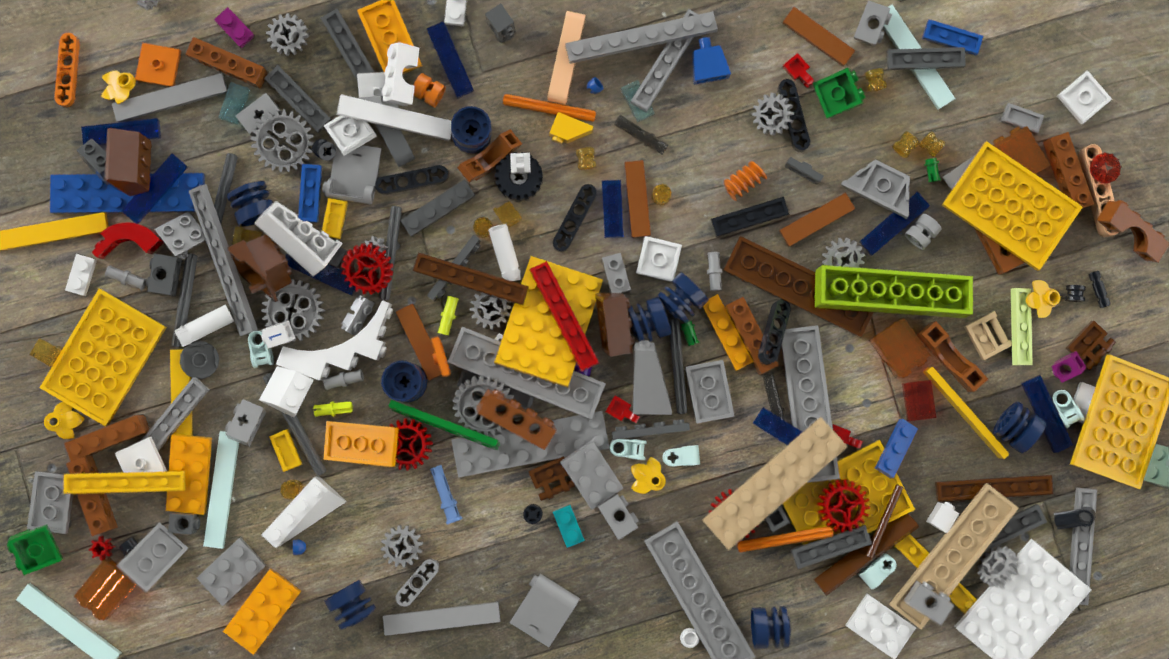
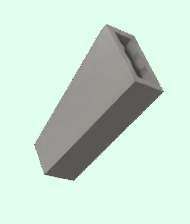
(649, 386)

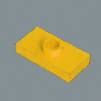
(334, 218)
(285, 450)

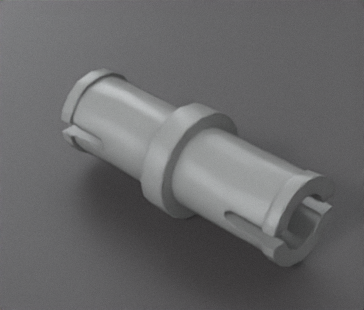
(714, 271)
(125, 277)
(343, 379)

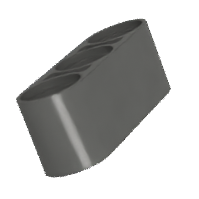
(396, 144)

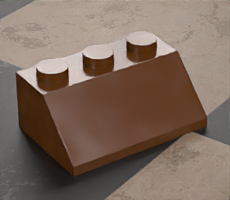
(128, 161)
(614, 323)

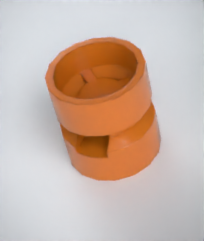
(422, 87)

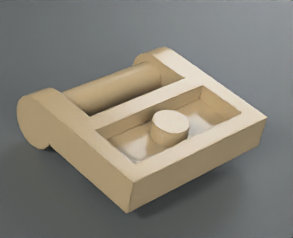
(983, 338)

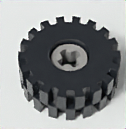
(519, 189)

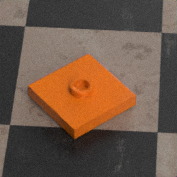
(158, 65)
(440, 357)

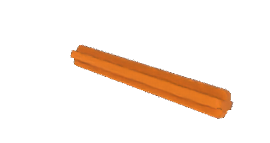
(548, 107)
(785, 539)

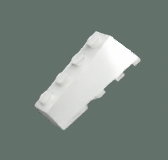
(298, 238)
(306, 509)

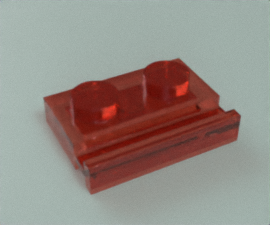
(919, 400)

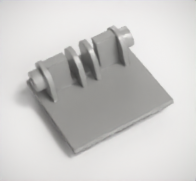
(181, 234)

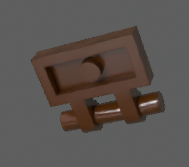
(1087, 340)
(549, 473)

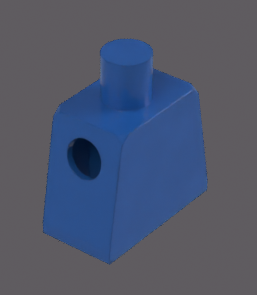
(709, 63)

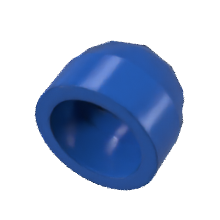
(595, 85)
(299, 547)

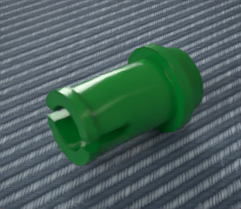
(932, 169)
(689, 333)

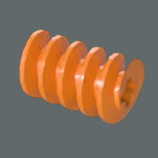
(743, 179)

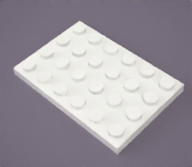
(1027, 610)

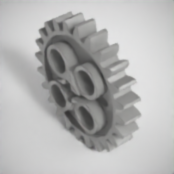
(292, 126)
(310, 314)
(467, 398)

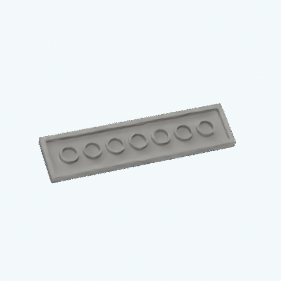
(477, 355)
(807, 385)
(515, 451)
(697, 594)

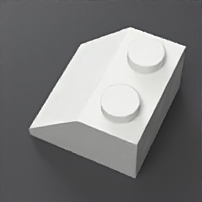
(286, 390)

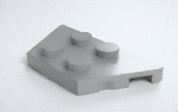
(882, 186)

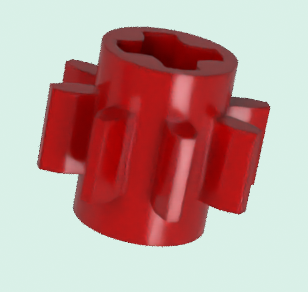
(103, 543)

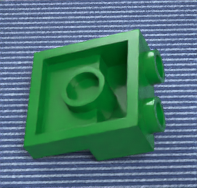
(839, 92)
(34, 549)

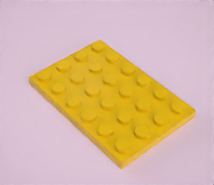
(1012, 206)
(532, 337)
(103, 357)
(1122, 422)
(856, 467)

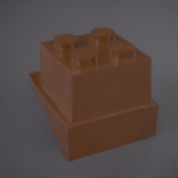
(261, 265)

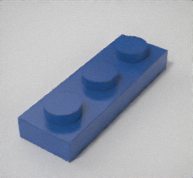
(952, 37)
(310, 193)
(896, 448)

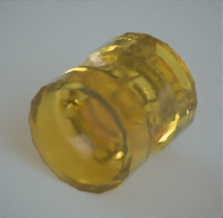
(875, 80)
(906, 144)
(935, 147)
(585, 158)
(661, 198)
(481, 227)
(288, 489)

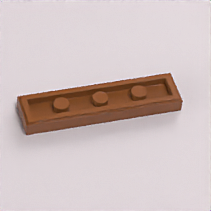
(818, 36)
(637, 199)
(817, 219)
(419, 340)

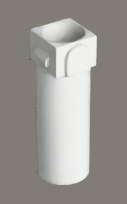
(505, 252)
(204, 325)

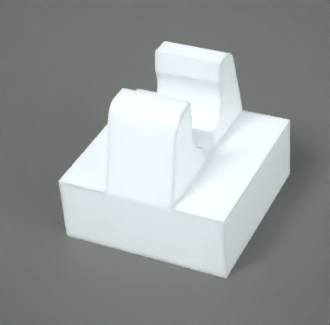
(520, 163)

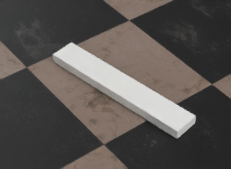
(394, 117)

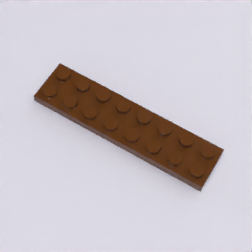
(788, 282)

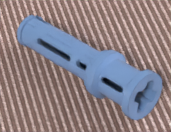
(448, 503)

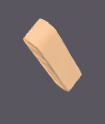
(563, 70)
(1099, 200)

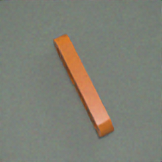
(63, 70)

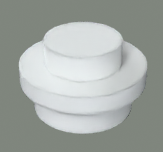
(689, 638)

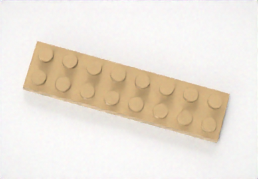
(774, 483)
(958, 549)

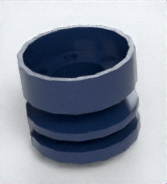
(471, 119)
(251, 201)
(683, 297)
(649, 320)
(393, 380)
(1019, 427)
(350, 605)
(772, 627)

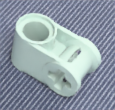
(259, 351)
(1067, 409)
(629, 448)
(684, 456)
(876, 571)

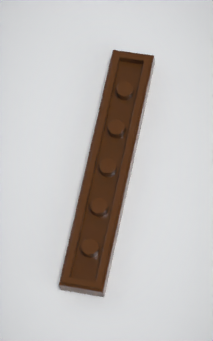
(470, 278)
(1006, 486)
(857, 559)

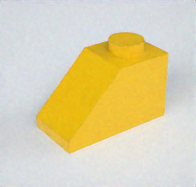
(568, 129)

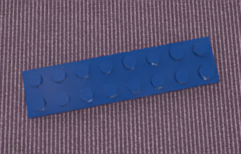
(91, 195)

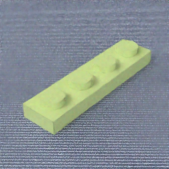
(1021, 327)

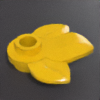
(116, 86)
(1042, 298)
(66, 422)
(645, 474)

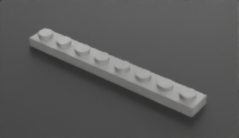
(641, 37)
(222, 259)

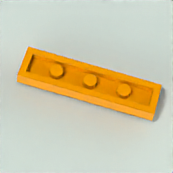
(727, 333)

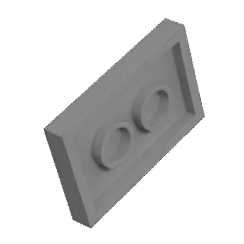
(709, 391)
(591, 474)
(49, 503)
(152, 557)
(231, 571)

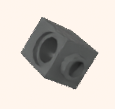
(176, 526)

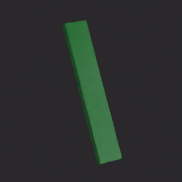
(444, 425)

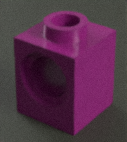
(1072, 360)

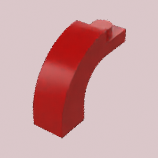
(127, 231)

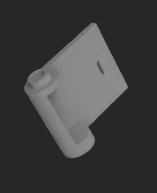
(354, 175)
(544, 609)

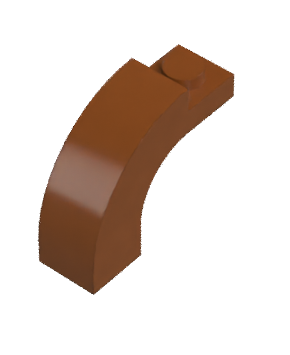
(489, 158)

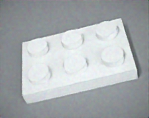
(880, 626)

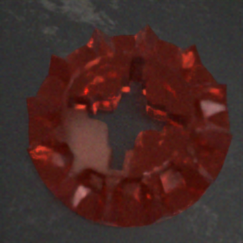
(1100, 174)

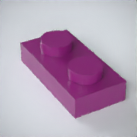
(234, 27)

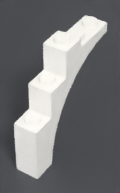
(366, 343)

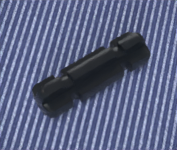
(1099, 289)

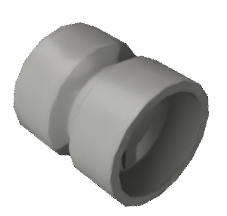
(925, 229)

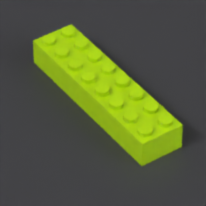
(893, 291)

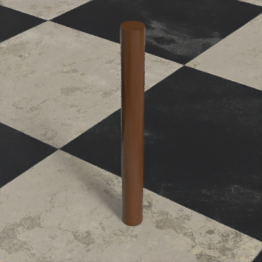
(884, 521)

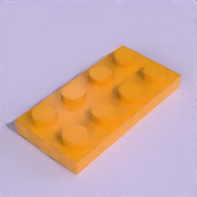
(385, 28)
(361, 443)
(192, 456)
(262, 611)

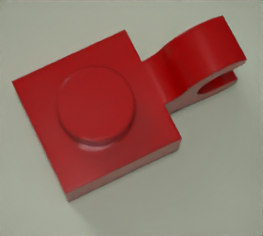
(798, 68)
(619, 409)
(844, 435)

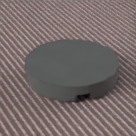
(199, 359)

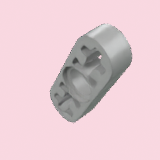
(404, 589)

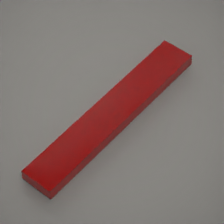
(564, 316)

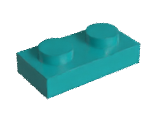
(568, 526)

